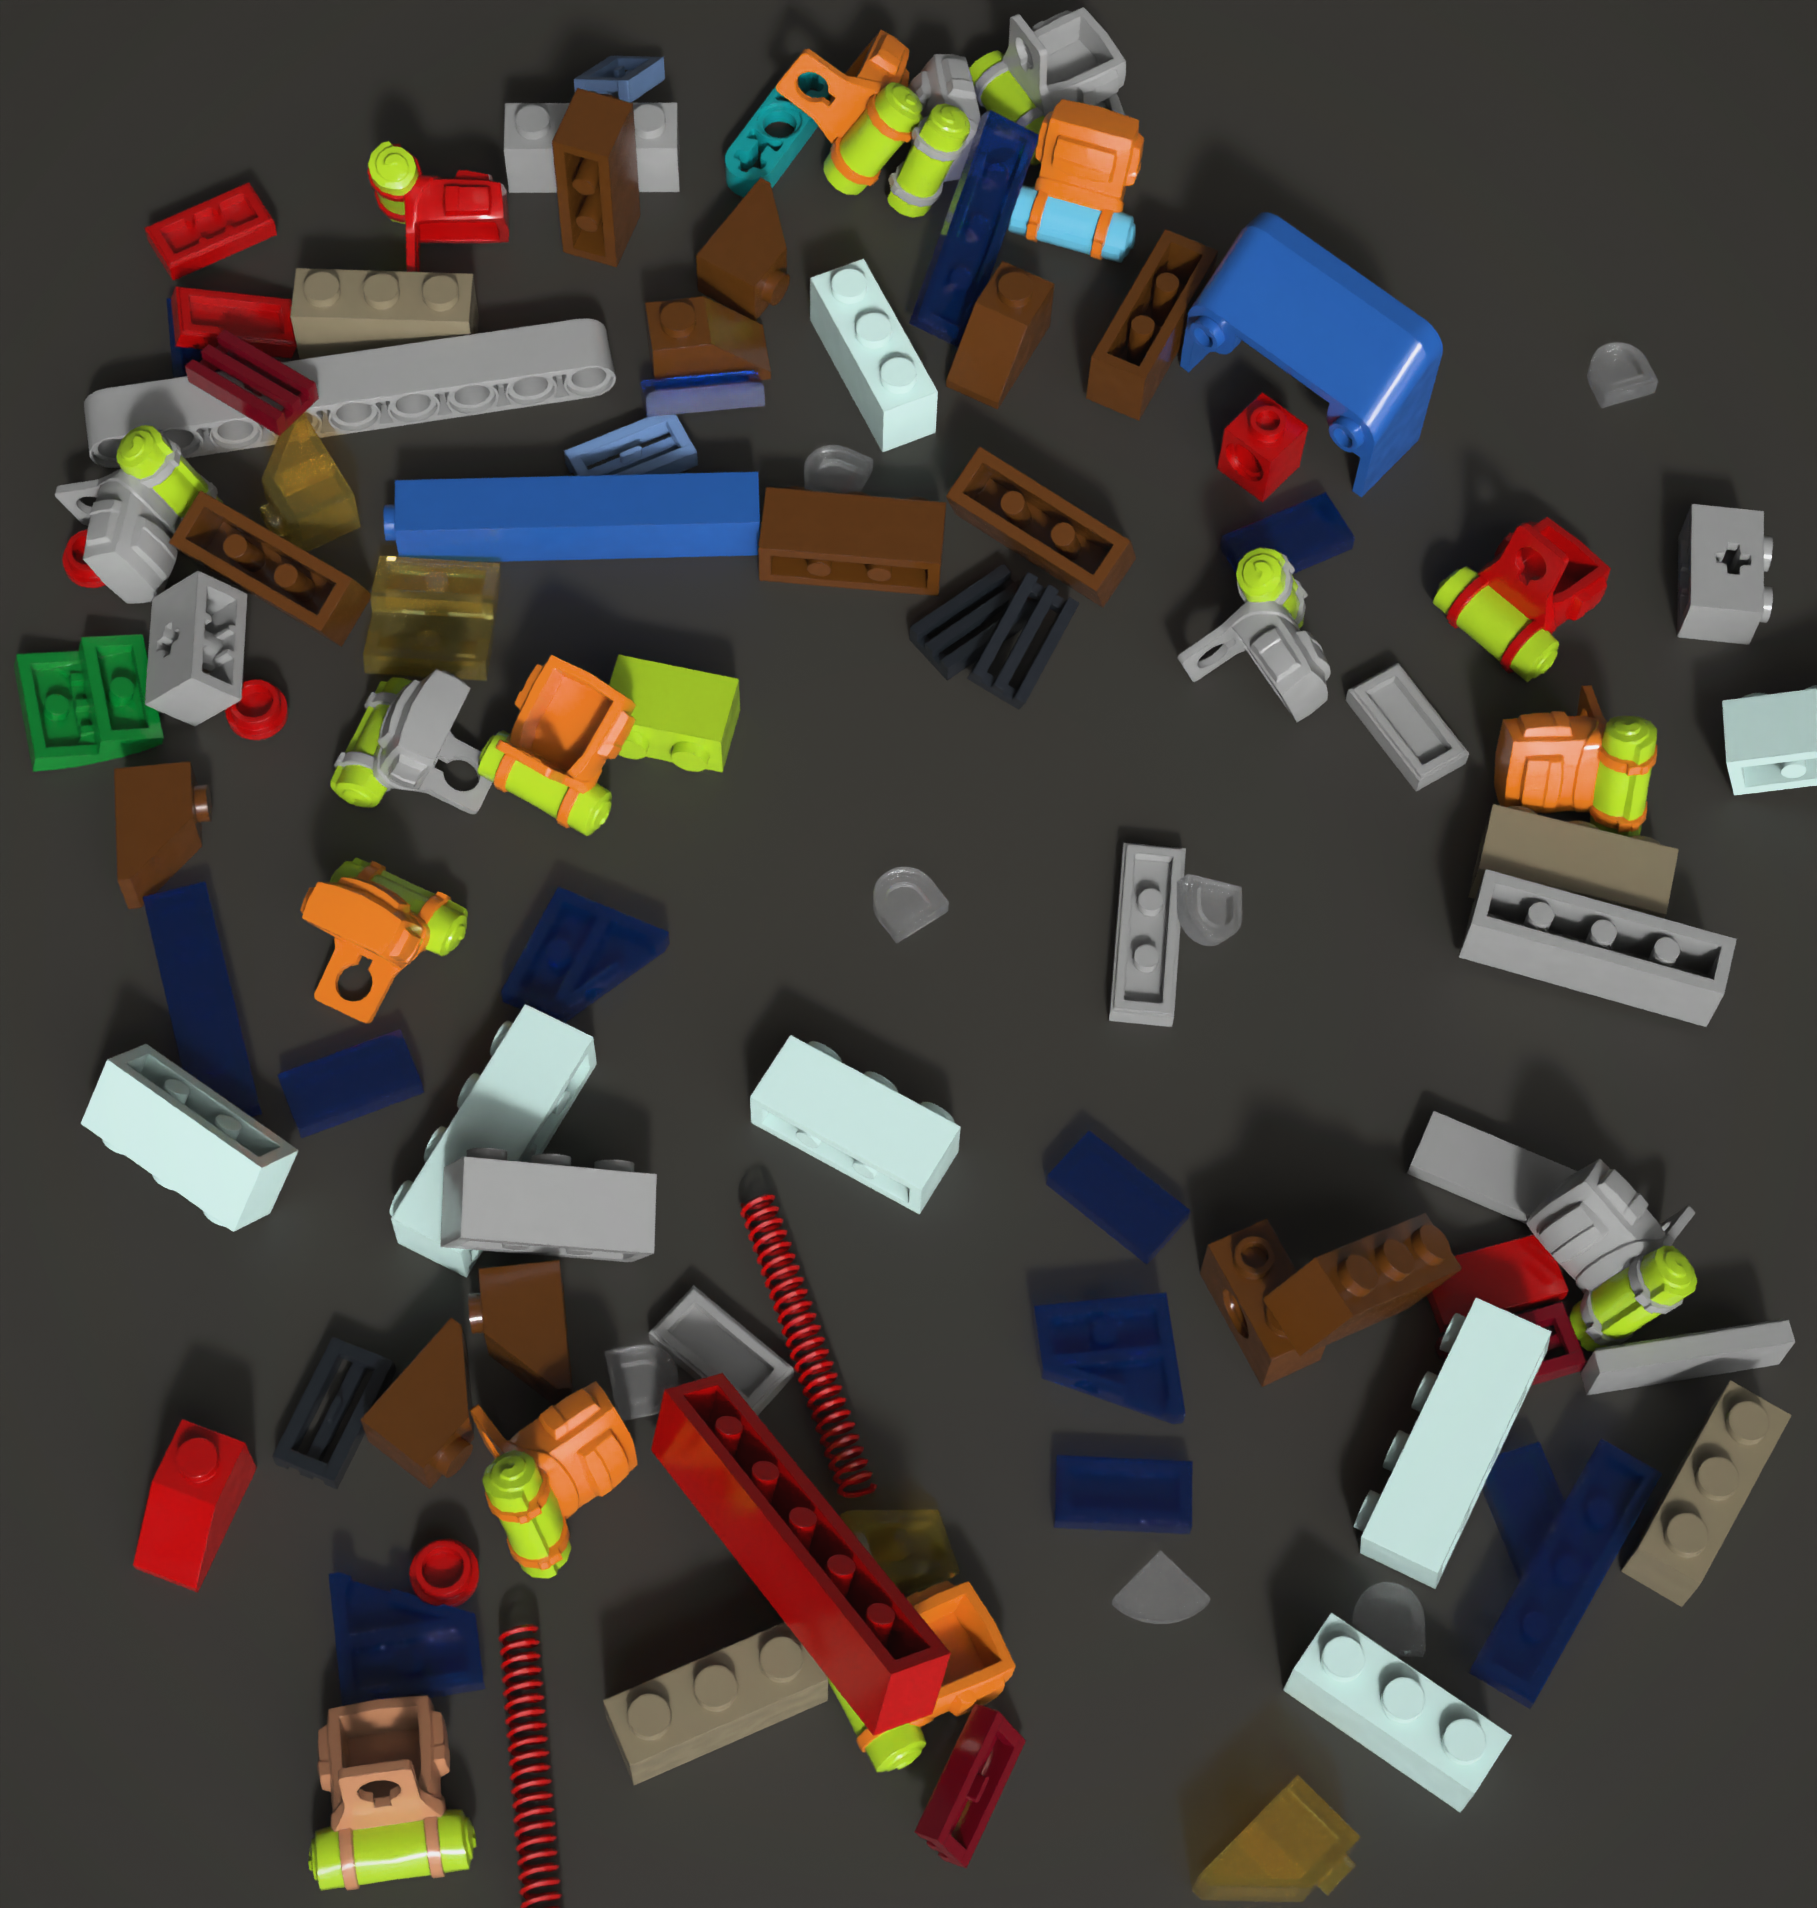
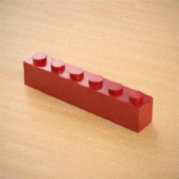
(800, 1554)

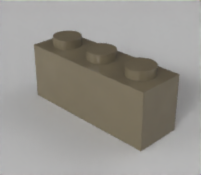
(378, 309)
(1577, 859)
(1706, 1493)
(714, 1702)

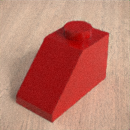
(192, 1504)

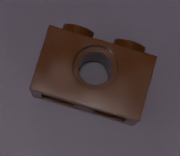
(1239, 1275)

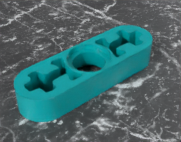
(775, 152)

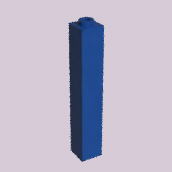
(576, 517)

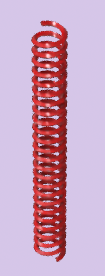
(810, 1343)
(532, 1768)

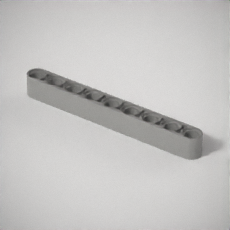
(372, 389)

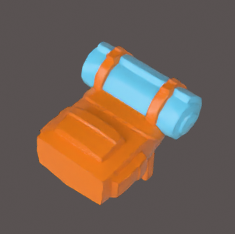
(1082, 181)

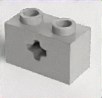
(1723, 574)
(196, 649)

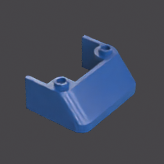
(1326, 331)

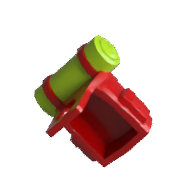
(437, 208)
(1524, 595)

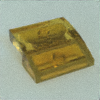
(432, 617)

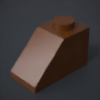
(746, 256)
(1001, 334)
(702, 339)
(156, 825)
(526, 1324)
(425, 1412)

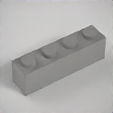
(1598, 948)

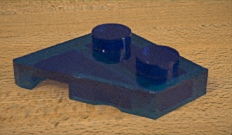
(579, 956)
(1113, 1352)
(401, 1645)

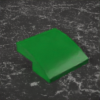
(87, 703)

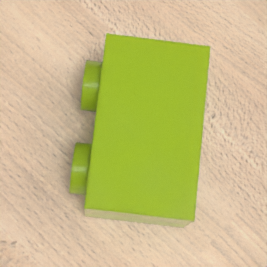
(678, 713)

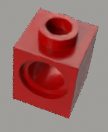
(1262, 447)

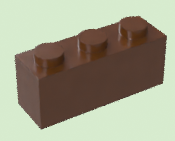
(597, 177)
(1149, 325)
(1041, 527)
(852, 540)
(271, 568)
(1362, 1283)

